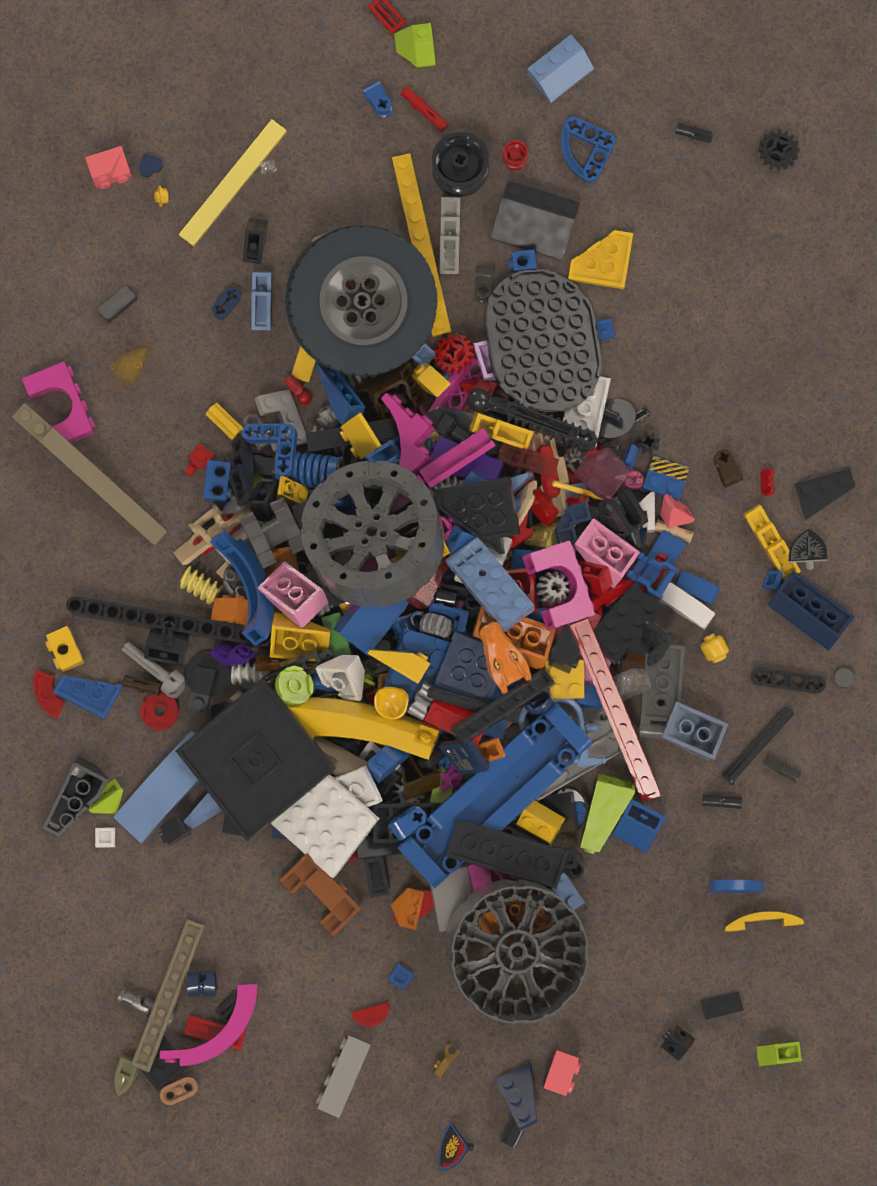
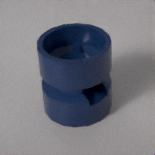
(201, 983)

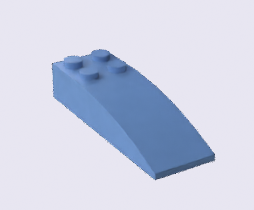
(157, 795)

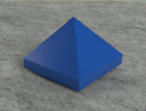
(773, 580)

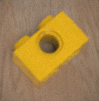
(72, 657)

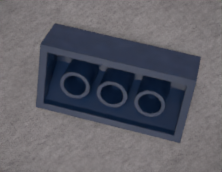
(810, 610)

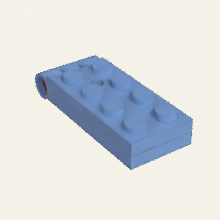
(495, 590)

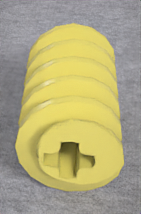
(200, 586)

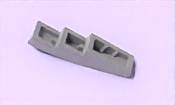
(449, 235)

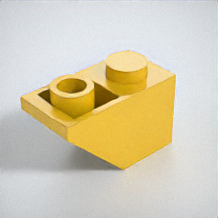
(291, 491)

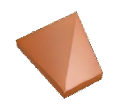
(491, 749)
(408, 908)

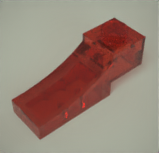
(527, 460)

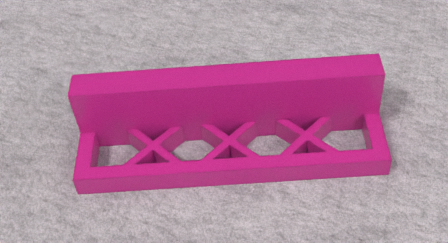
(450, 392)
(456, 457)

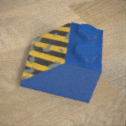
(665, 478)

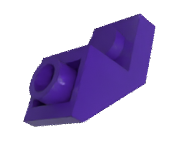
(232, 656)

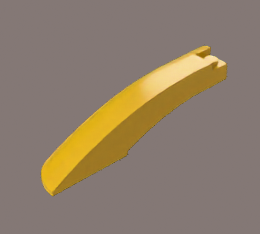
(363, 722)

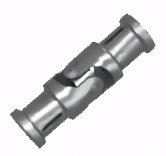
(136, 1001)

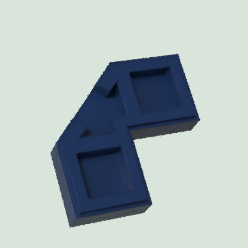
(572, 515)

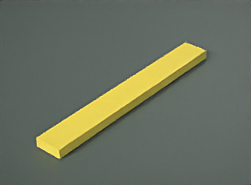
(232, 183)

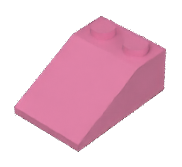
(605, 548)
(293, 594)

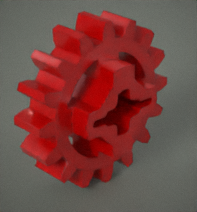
(461, 355)

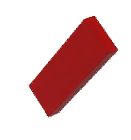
(208, 1030)

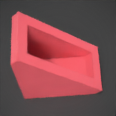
(675, 513)

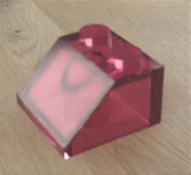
(603, 473)

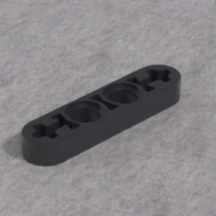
(788, 678)

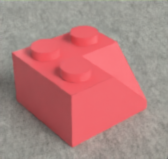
(108, 167)
(561, 1073)

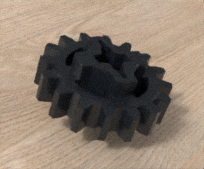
(781, 157)

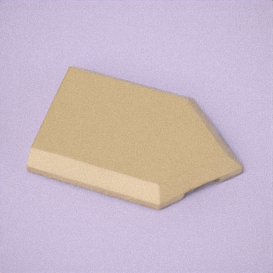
(526, 499)

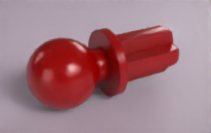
(304, 397)

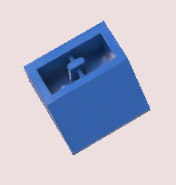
(639, 826)

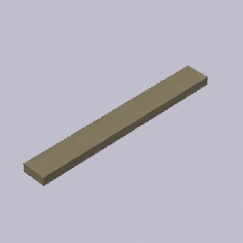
(167, 996)

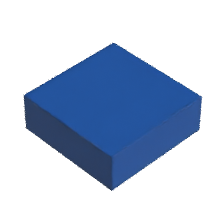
(401, 976)

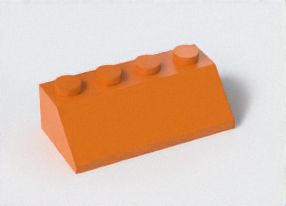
(527, 635)

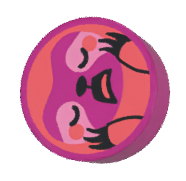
(634, 480)

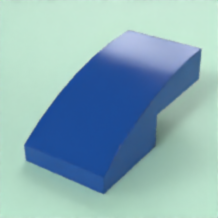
(631, 456)
(697, 587)

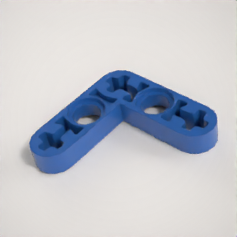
(279, 438)

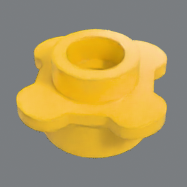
(161, 196)

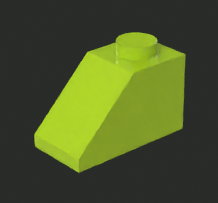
(779, 1053)

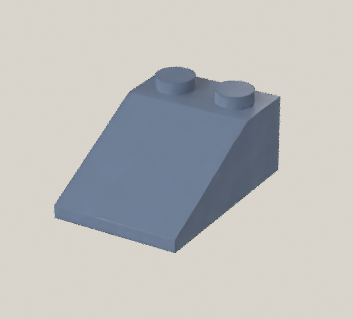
(694, 731)

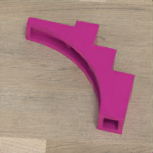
(413, 432)

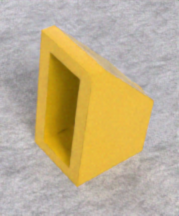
(430, 379)

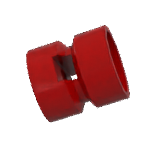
(515, 155)

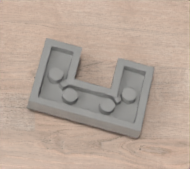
(284, 406)

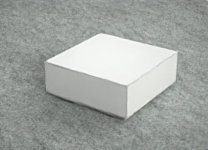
(104, 837)

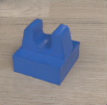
(605, 329)

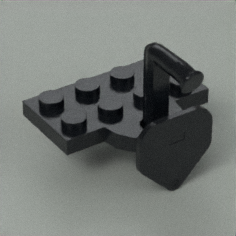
(632, 629)

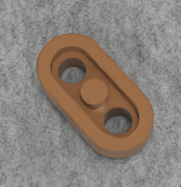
(179, 1091)

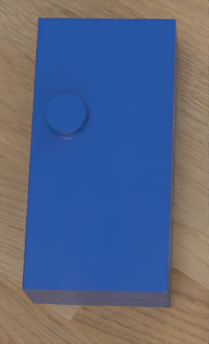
(367, 625)

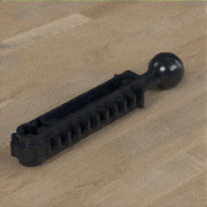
(479, 400)

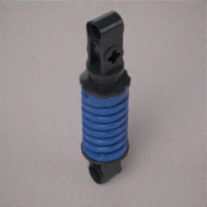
(308, 469)

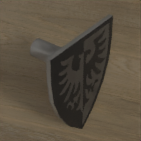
(808, 548)

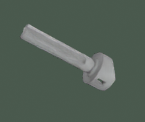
(170, 682)

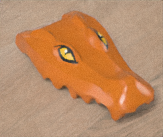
(503, 658)

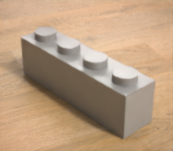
(344, 1076)

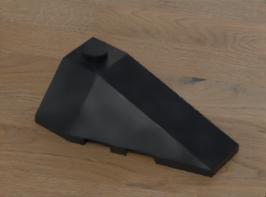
(79, 791)

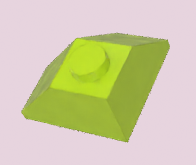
(416, 45)

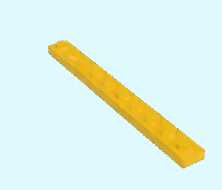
(419, 232)

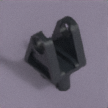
(623, 524)

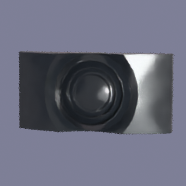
(390, 810)

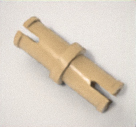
(676, 531)

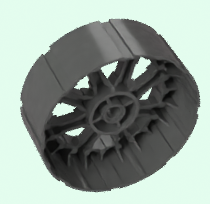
(372, 587)
(562, 984)

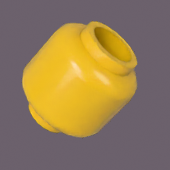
(714, 648)

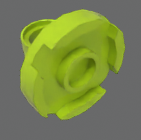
(294, 685)

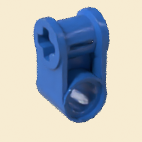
(376, 96)
(406, 622)
(406, 823)

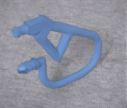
(582, 760)

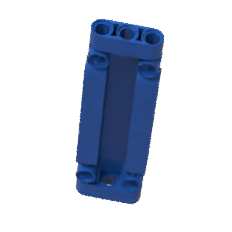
(498, 795)

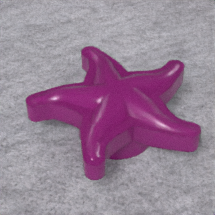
(451, 778)

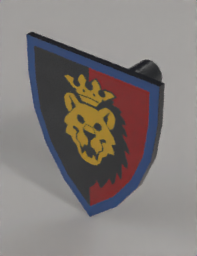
(452, 1148)

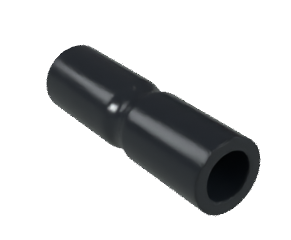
(718, 801)

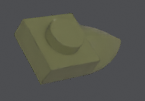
(124, 1075)

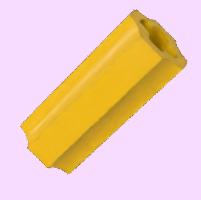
(224, 421)

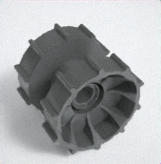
(272, 532)

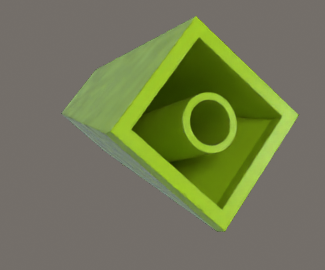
(606, 808)

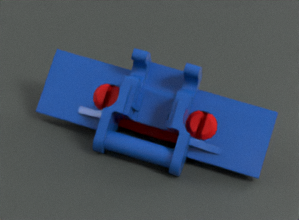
(651, 568)

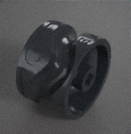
(460, 164)

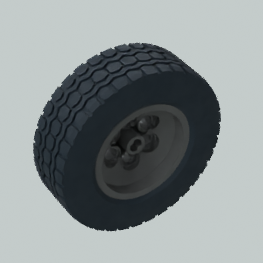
(399, 322)

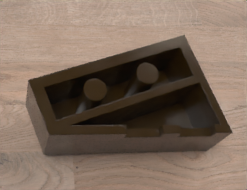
(418, 778)

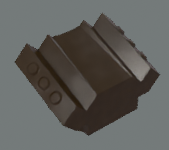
(392, 382)

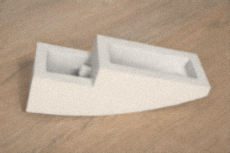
(687, 606)

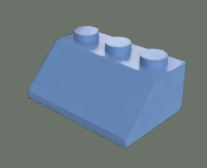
(560, 68)

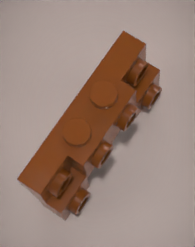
(325, 889)

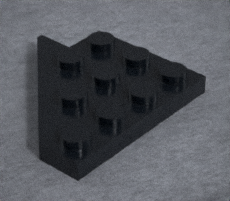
(483, 509)

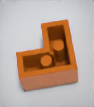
(230, 609)

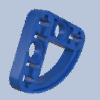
(599, 148)
(735, 886)

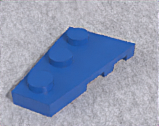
(88, 695)

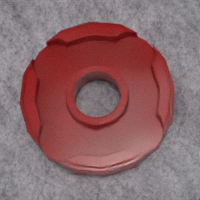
(165, 721)

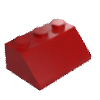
(448, 716)

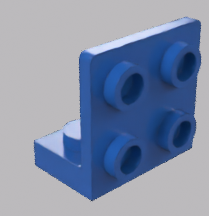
(456, 615)

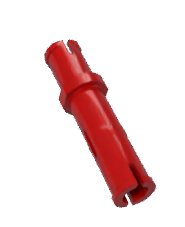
(419, 104)

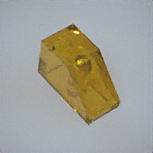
(129, 366)

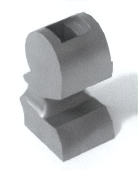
(421, 702)

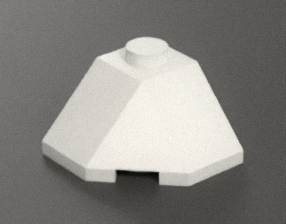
(344, 675)

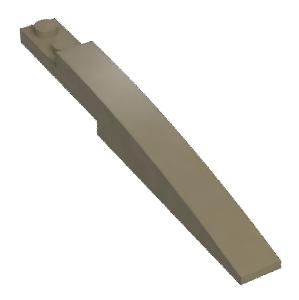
(89, 474)

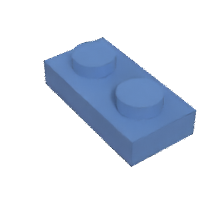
(568, 892)

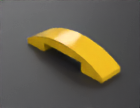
(787, 920)

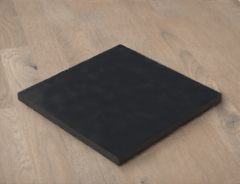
(255, 759)

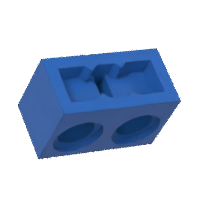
(213, 481)

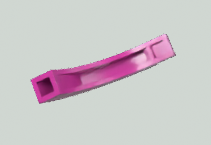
(226, 1038)

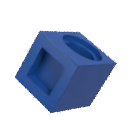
(528, 255)

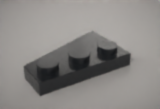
(822, 491)

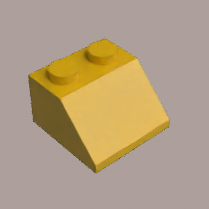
(359, 436)
(540, 823)

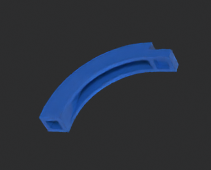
(252, 576)

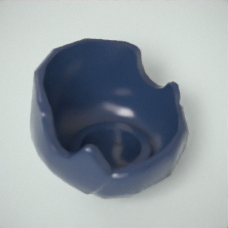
(539, 704)

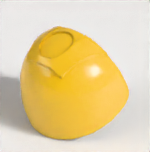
(391, 702)

